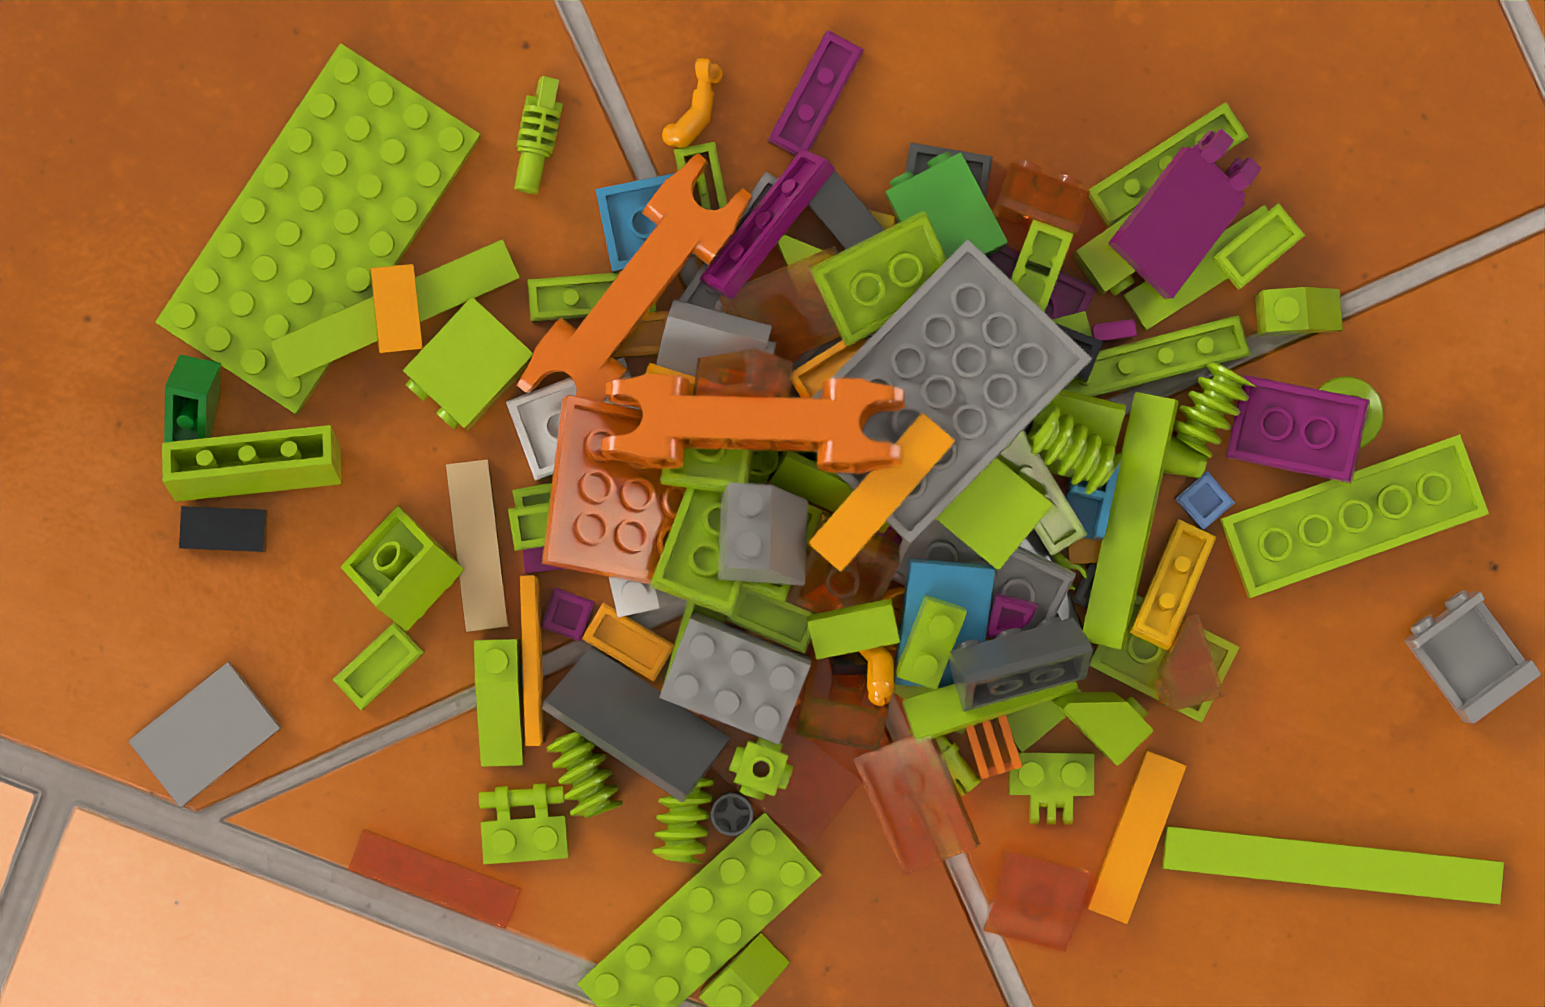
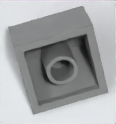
(762, 535)

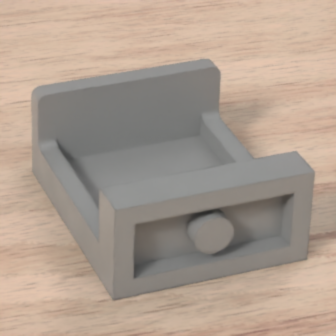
(1470, 656)

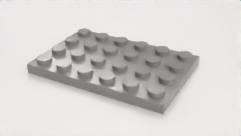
(971, 361)

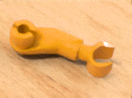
(699, 114)
(880, 675)

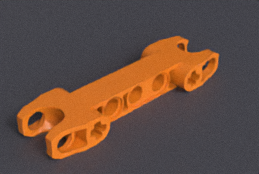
(680, 232)
(822, 425)

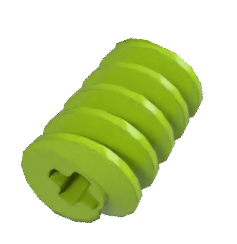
(1211, 408)
(1073, 448)
(584, 775)
(683, 825)

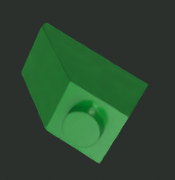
(191, 399)

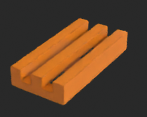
(999, 767)

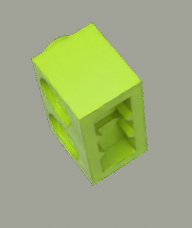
(1041, 261)

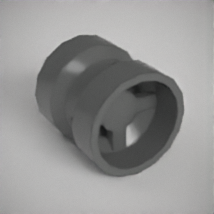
(731, 820)

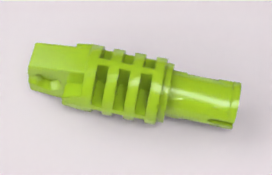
(537, 134)

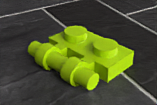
(523, 838)

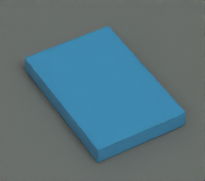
(953, 582)

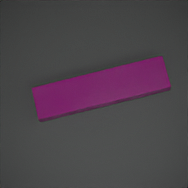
(767, 223)

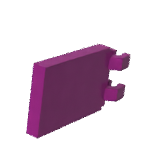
(1184, 213)

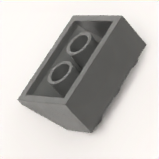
(1020, 662)

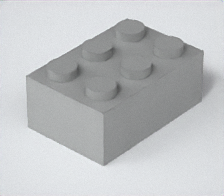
(736, 677)

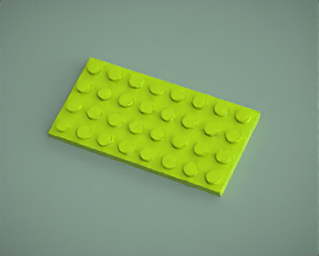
(322, 208)

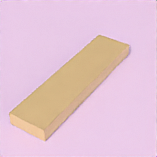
(477, 545)

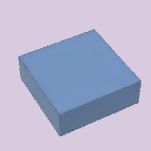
(1204, 500)

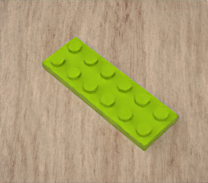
(1352, 521)
(704, 921)

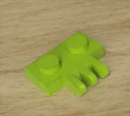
(1052, 782)

